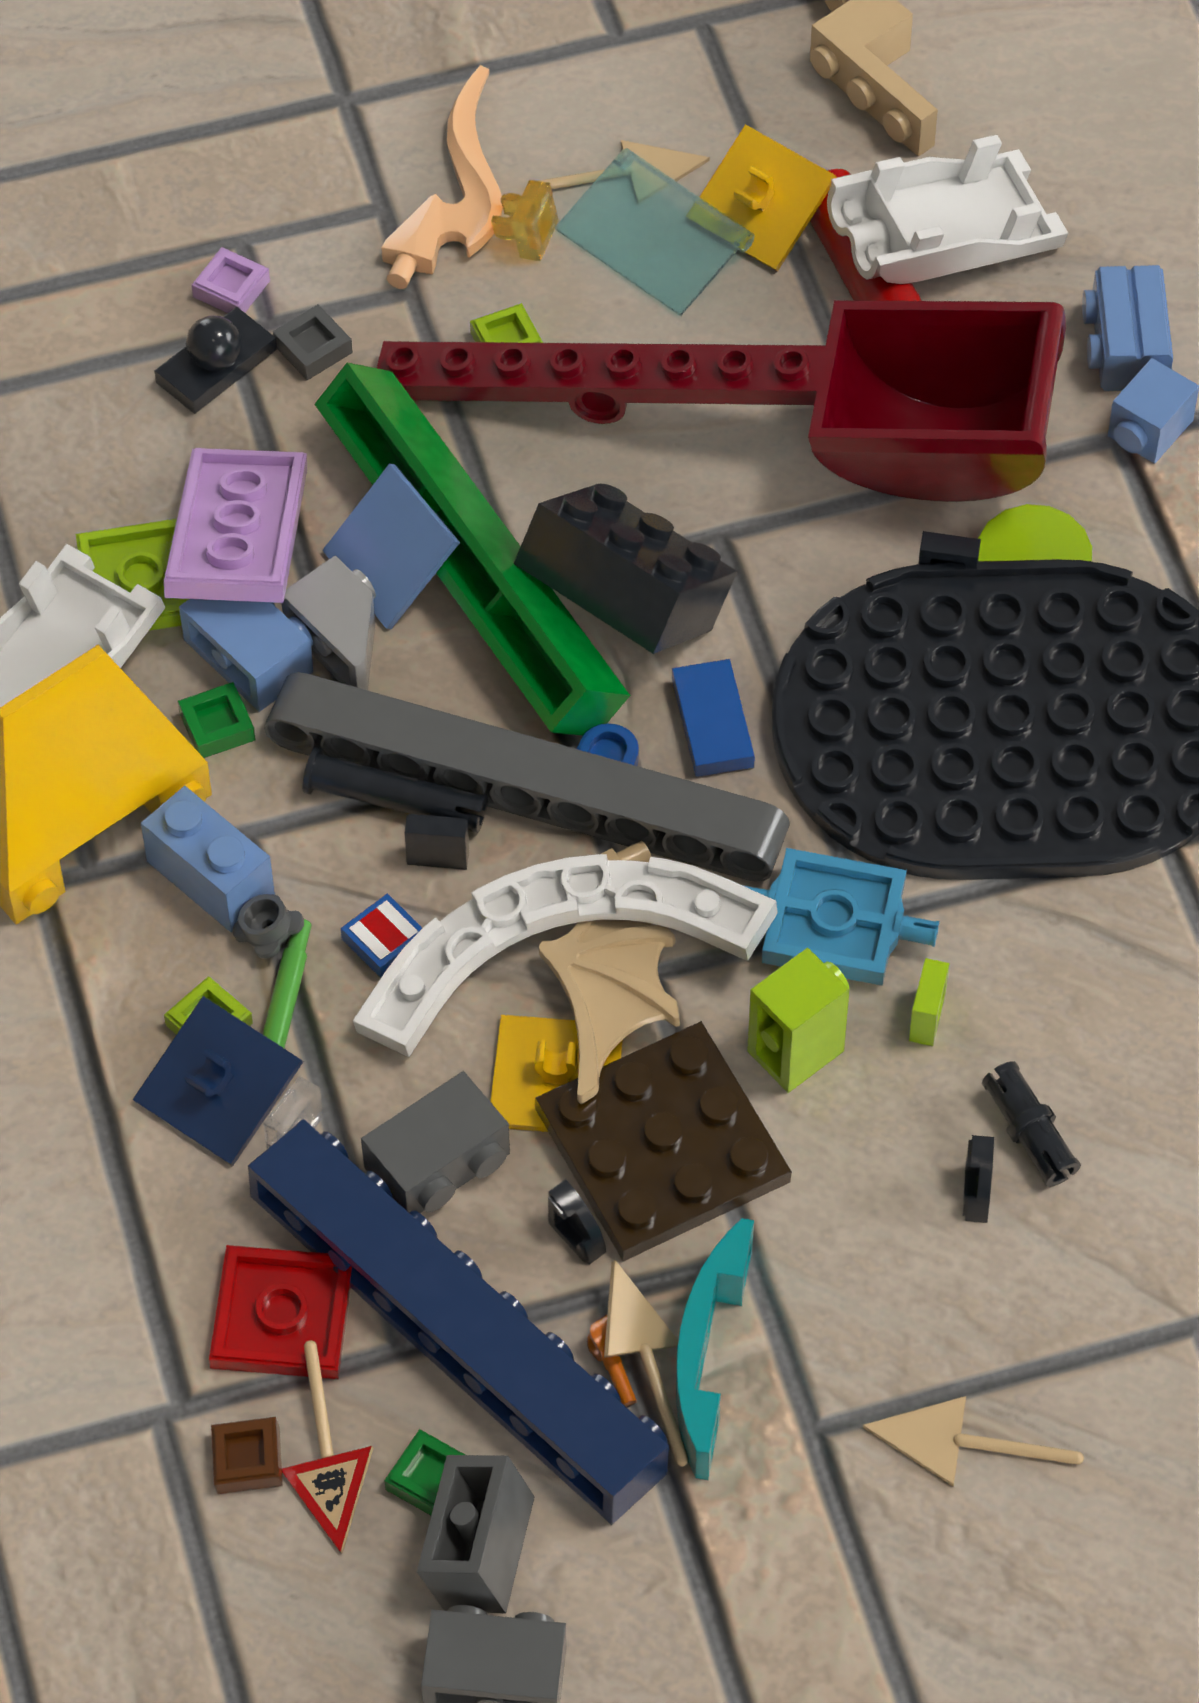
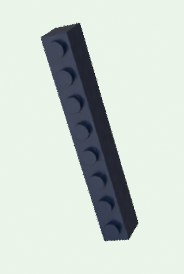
(461, 1321)

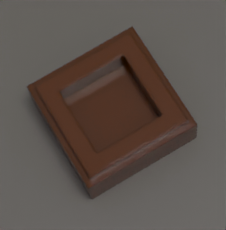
(246, 1455)

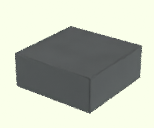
(312, 342)

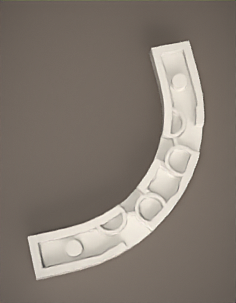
(547, 898)

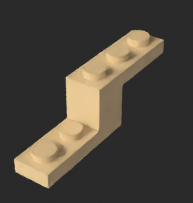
(854, 51)

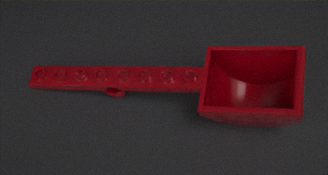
(902, 393)

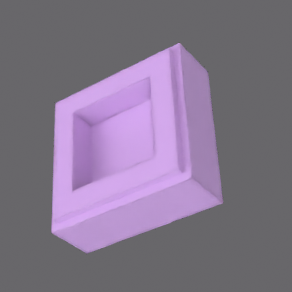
(230, 281)

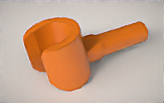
(613, 1364)

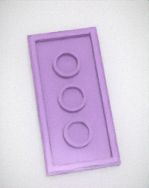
(236, 525)

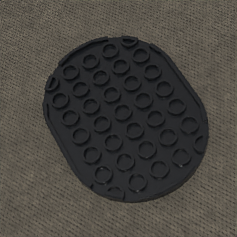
(996, 720)

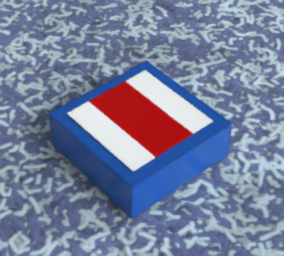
(380, 933)

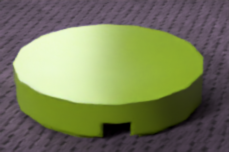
(1034, 534)

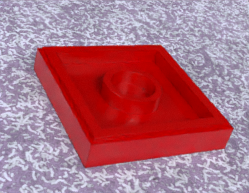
(274, 1306)

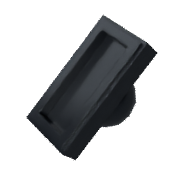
(214, 358)

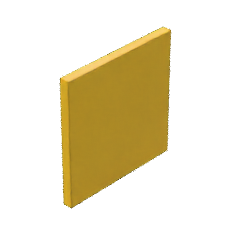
(767, 193)
(531, 1060)

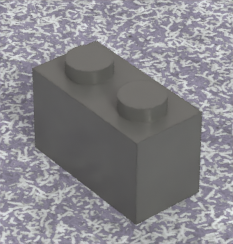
(438, 1145)
(476, 1532)
(493, 1657)

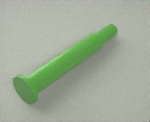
(287, 987)

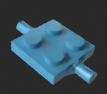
(842, 913)

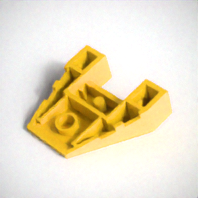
(75, 763)

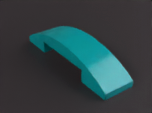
(723, 1281)

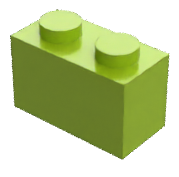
(798, 1019)

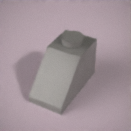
(340, 617)

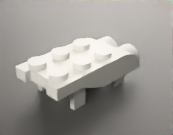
(942, 214)
(66, 615)

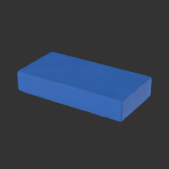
(713, 718)

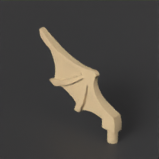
(611, 981)

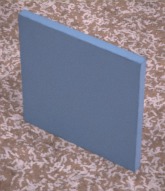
(393, 543)

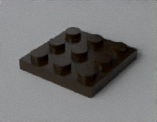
(663, 1141)

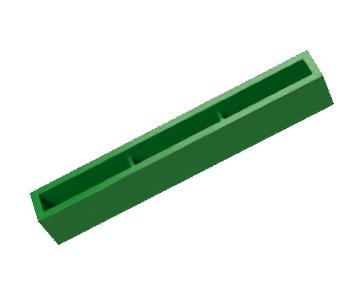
(509, 607)

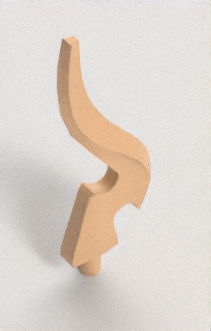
(419, 238)

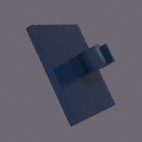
(218, 1080)

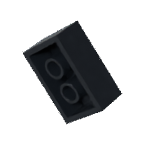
(626, 566)

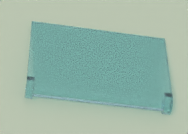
(654, 231)

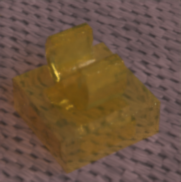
(530, 219)

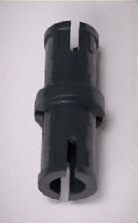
(1031, 1124)

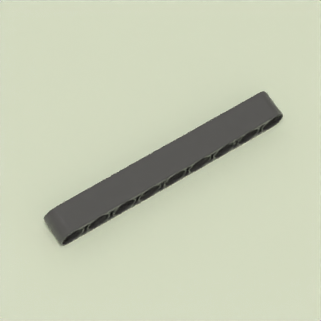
(532, 776)

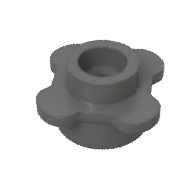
(266, 924)

